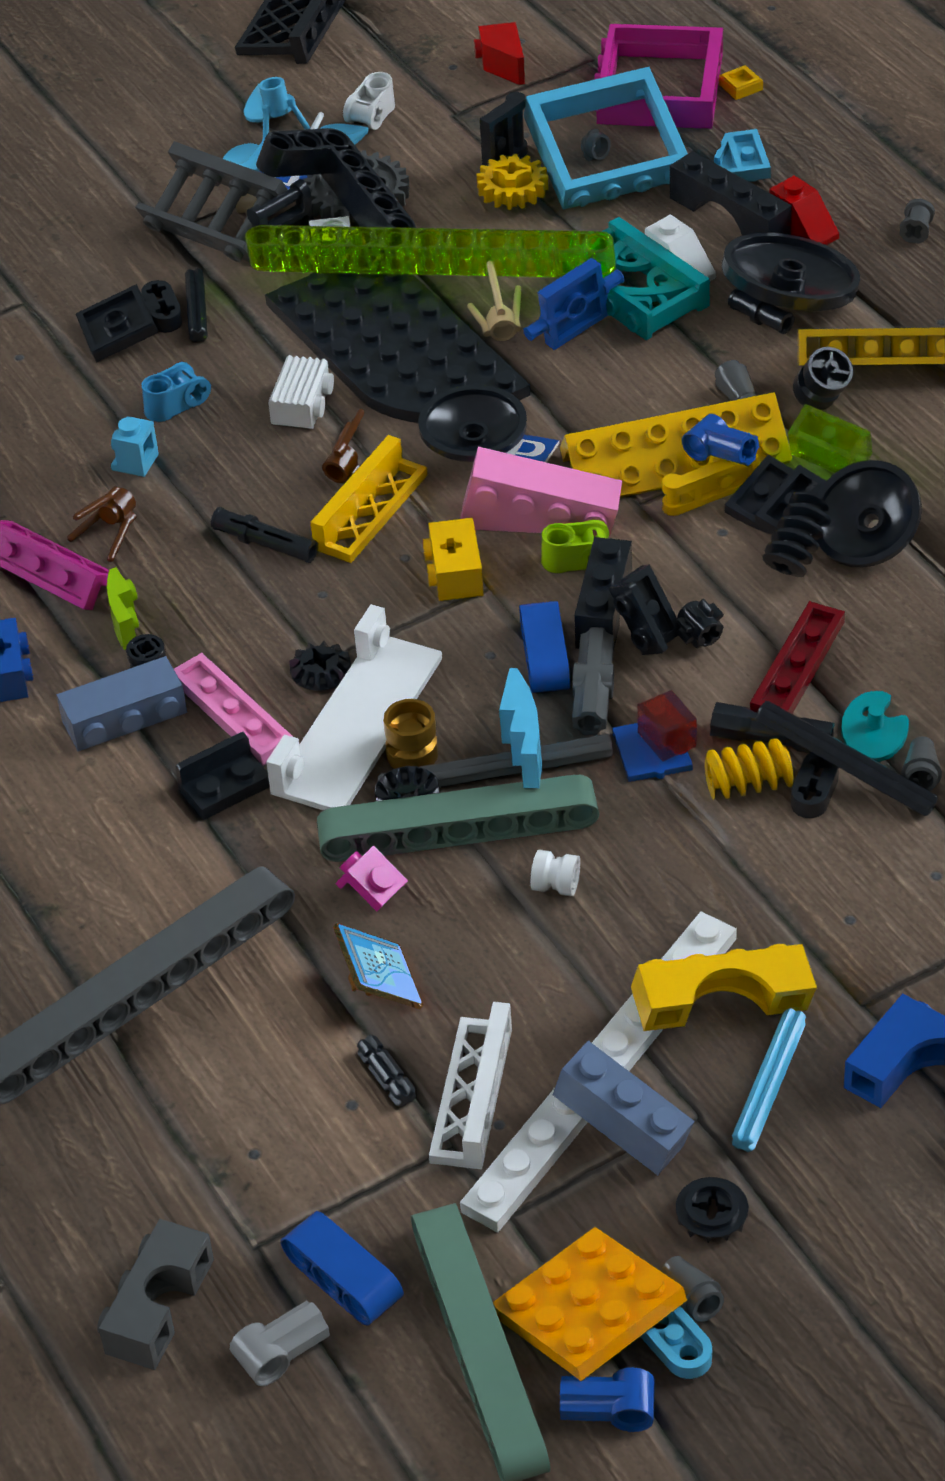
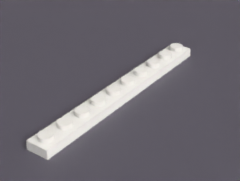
(554, 1124)

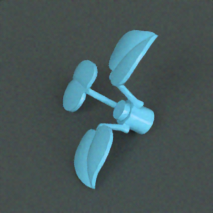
(272, 101)

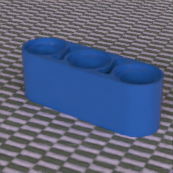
(544, 647)
(342, 1268)

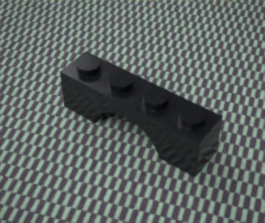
(699, 181)

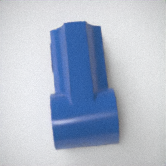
(714, 438)
(622, 1399)

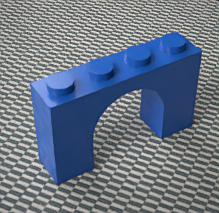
(899, 1044)

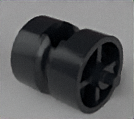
(823, 378)

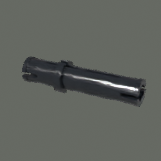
(250, 529)

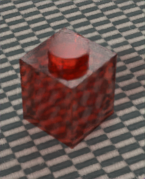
(667, 725)

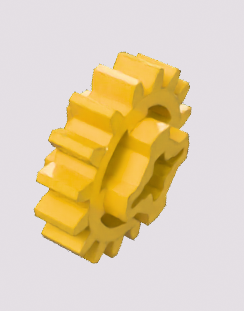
(512, 181)

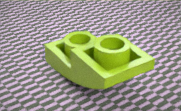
(121, 597)

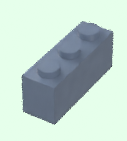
(122, 703)
(623, 1107)

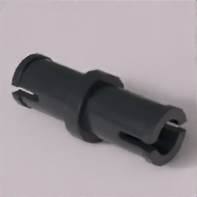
(761, 312)

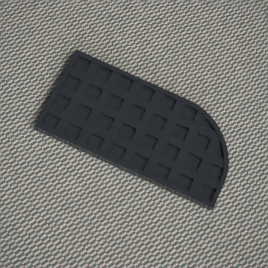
(390, 339)

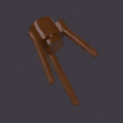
(343, 459)
(113, 508)

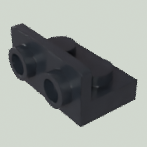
(221, 776)

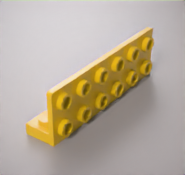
(652, 447)

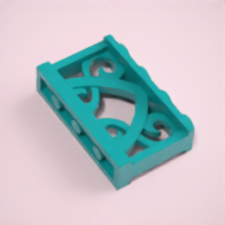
(676, 279)

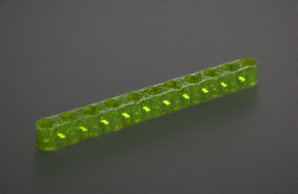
(426, 250)

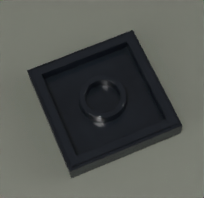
(116, 323)

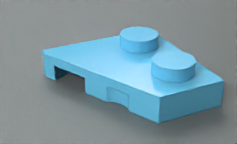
(744, 155)

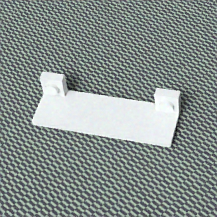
(349, 730)

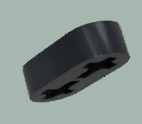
(166, 304)
(807, 781)

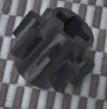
(700, 623)

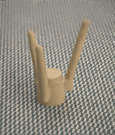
(501, 321)

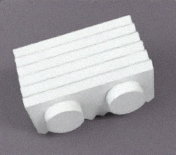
(300, 392)

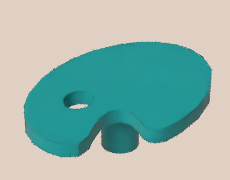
(874, 734)

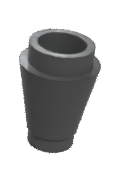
(734, 380)
(922, 763)
(698, 1287)

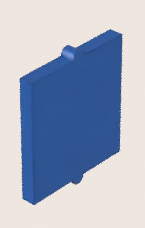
(640, 760)

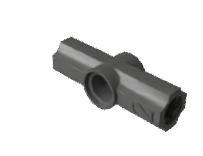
(593, 681)

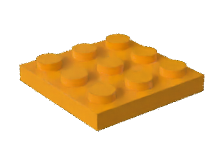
(588, 1303)

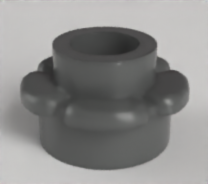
(595, 145)

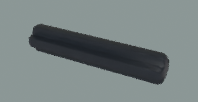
(196, 305)

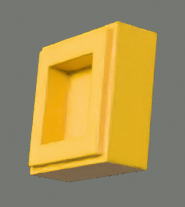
(740, 82)

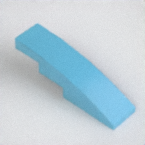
(521, 728)

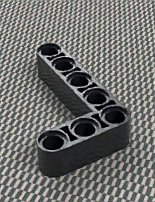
(342, 167)

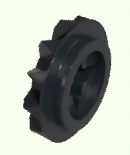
(313, 676)
(404, 781)
(695, 1200)

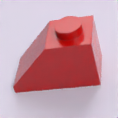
(501, 51)
(809, 213)

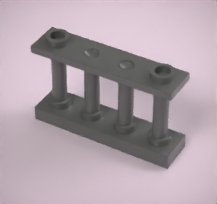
(214, 172)

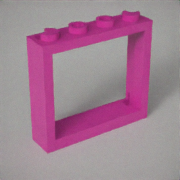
(663, 42)

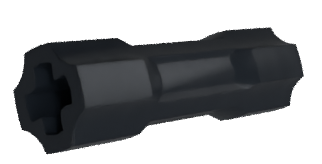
(740, 724)

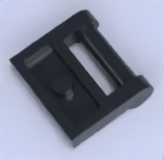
(504, 130)
(295, 216)

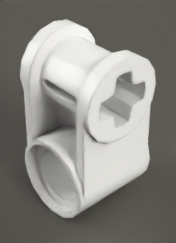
(371, 101)

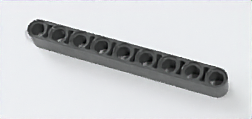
(140, 980)

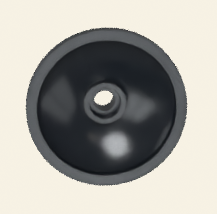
(471, 418)
(865, 494)

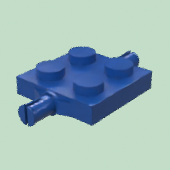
(573, 303)

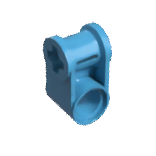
(170, 390)

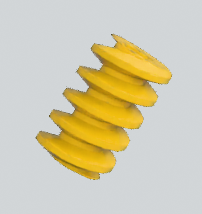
(748, 767)

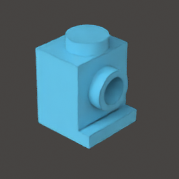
(134, 446)

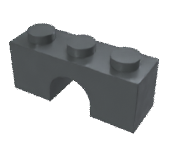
(166, 1262)

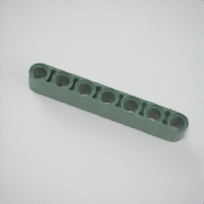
(457, 817)
(480, 1344)

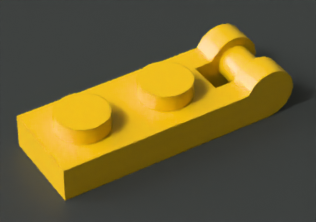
(703, 485)

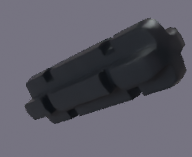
(386, 1070)

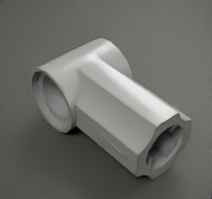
(268, 1349)

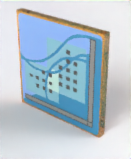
(377, 966)

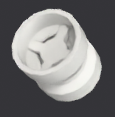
(559, 872)

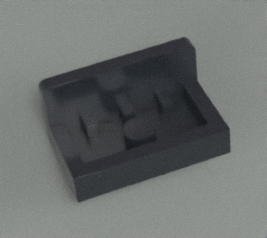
(645, 610)

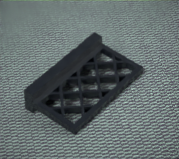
(303, 37)

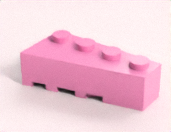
(531, 494)

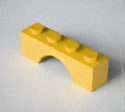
(769, 976)

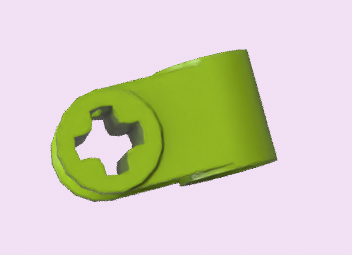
(569, 544)

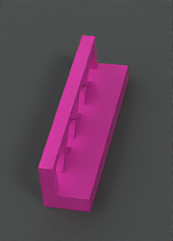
(50, 565)

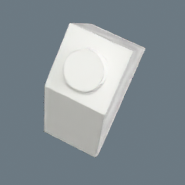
(681, 242)

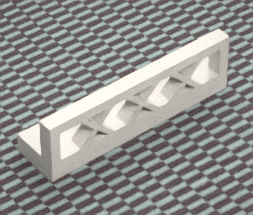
(480, 1092)

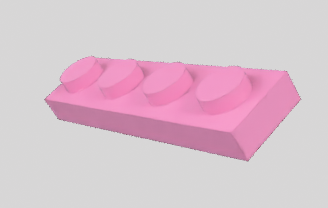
(230, 705)

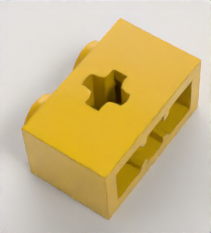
(454, 558)

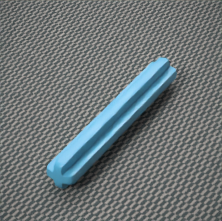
(768, 1080)

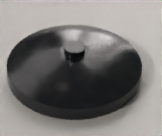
(790, 271)

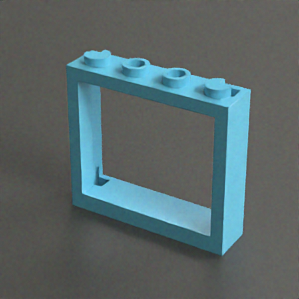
(593, 96)

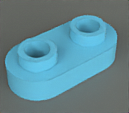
(680, 1339)

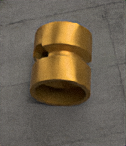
(410, 734)

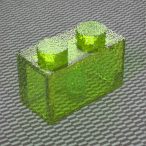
(828, 440)

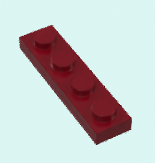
(799, 657)

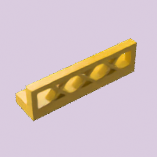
(357, 498)

